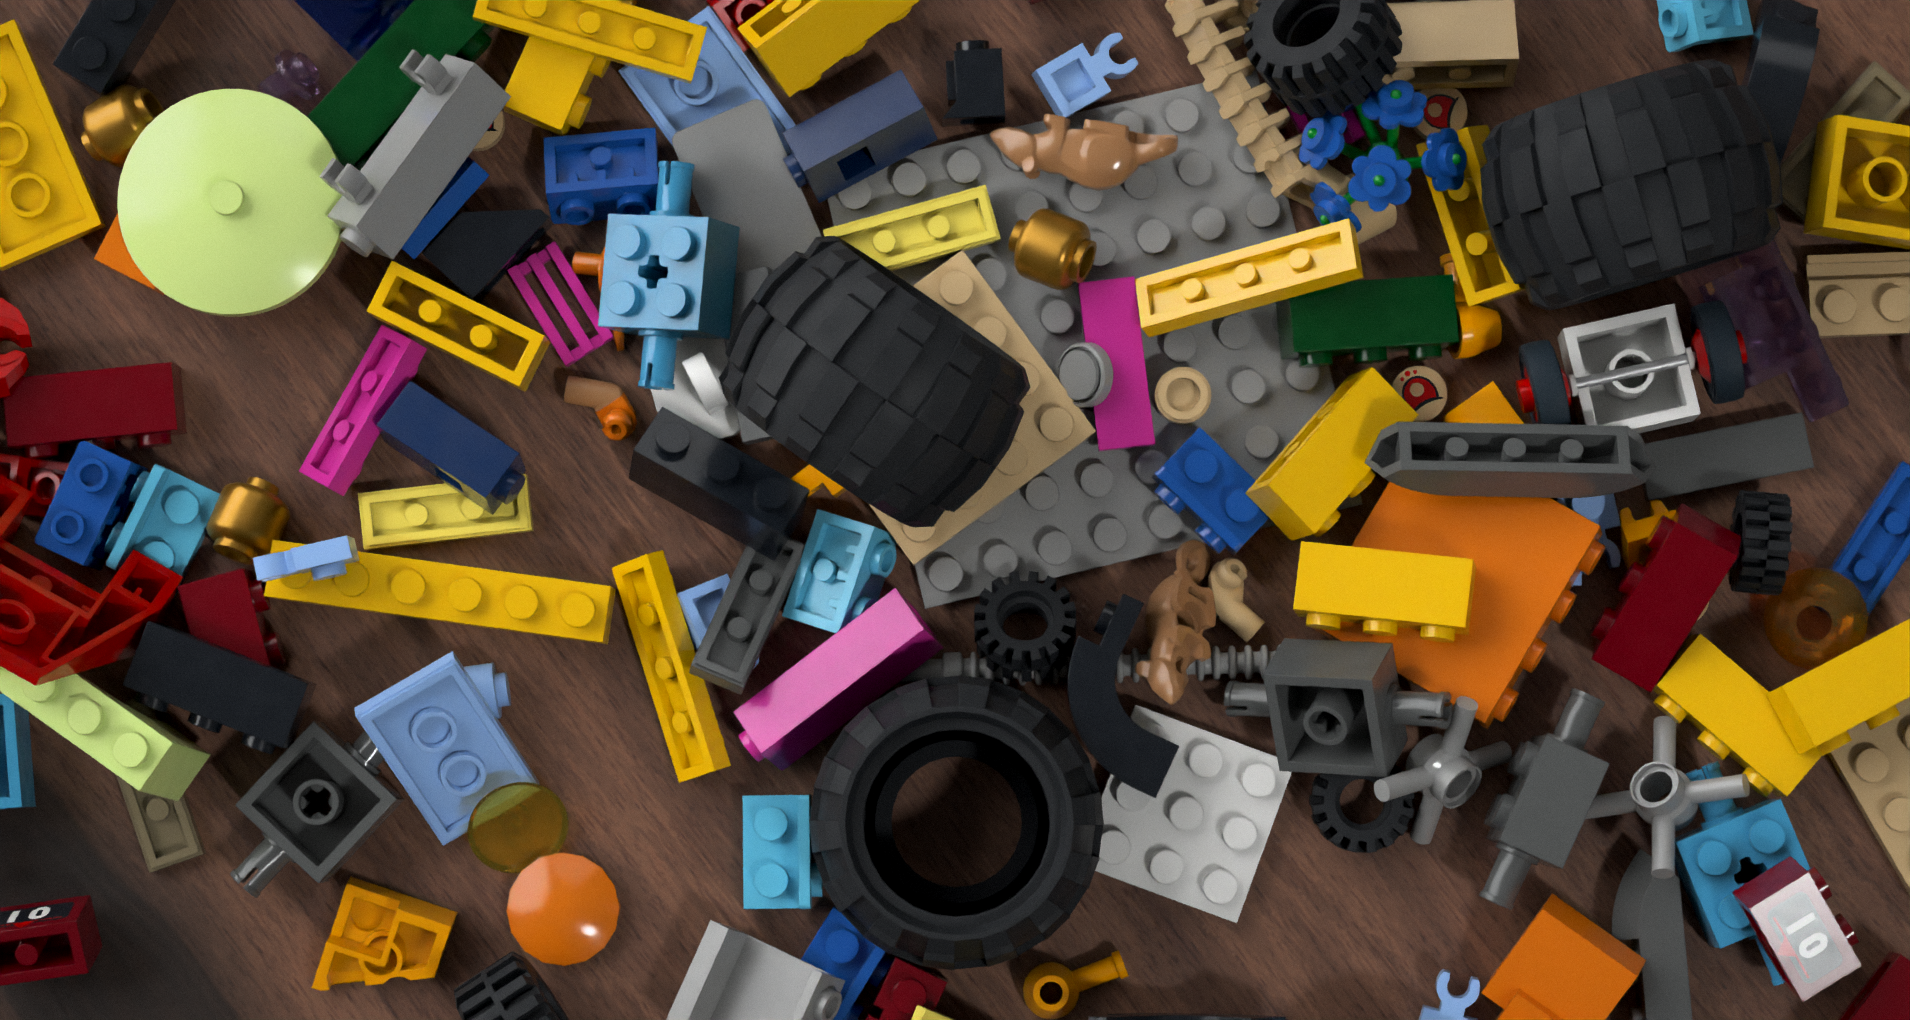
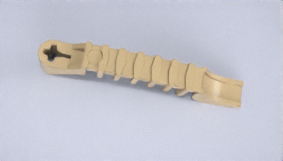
(1254, 126)

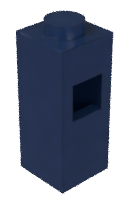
(858, 137)
(453, 448)

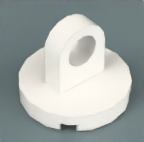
(698, 389)

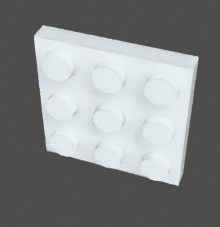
(1202, 828)

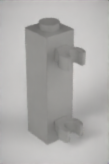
(417, 155)

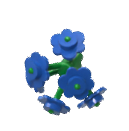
(1382, 168)

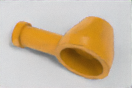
(1477, 325)
(1071, 983)

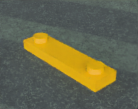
(604, 30)
(1249, 278)
(666, 659)

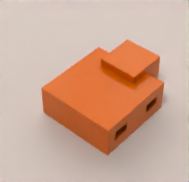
(1563, 969)

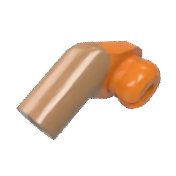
(608, 403)

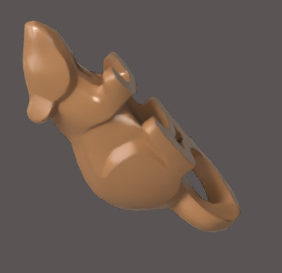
(1092, 157)
(1175, 623)

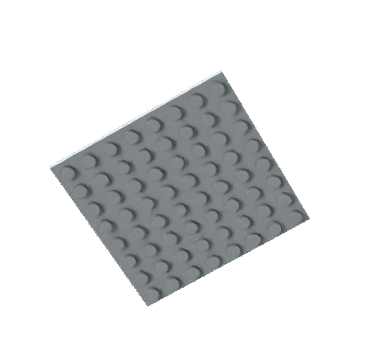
(1167, 214)

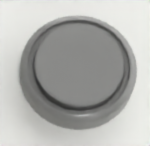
(1085, 373)

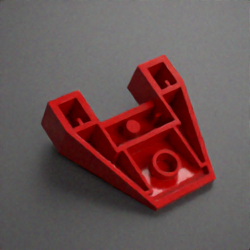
(60, 625)

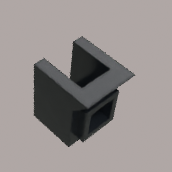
(975, 85)

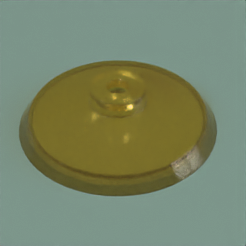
(517, 826)

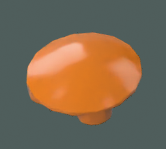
(563, 909)

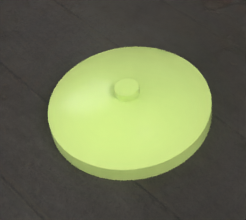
(229, 203)

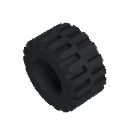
(1323, 51)
(507, 992)

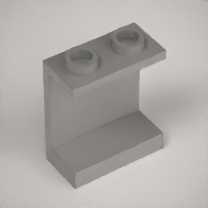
(751, 980)

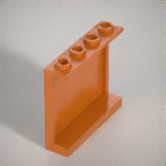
(1525, 567)

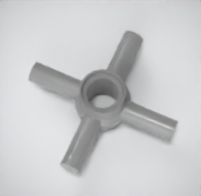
(1443, 770)
(1677, 808)

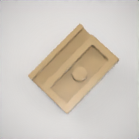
(1858, 294)

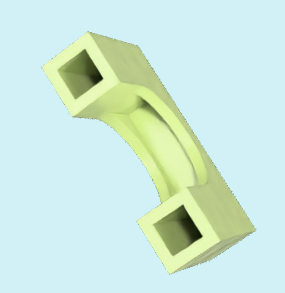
(128, 743)

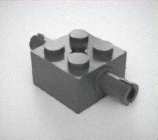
(1337, 706)
(1545, 800)
(283, 806)

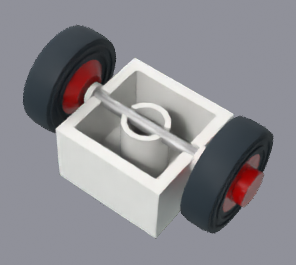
(1633, 369)

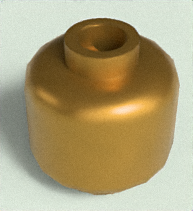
(117, 121)
(1052, 249)
(247, 520)

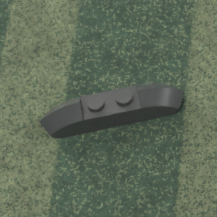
(1511, 459)
(1652, 917)

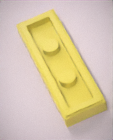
(924, 229)
(436, 515)

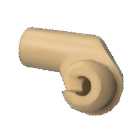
(1227, 585)

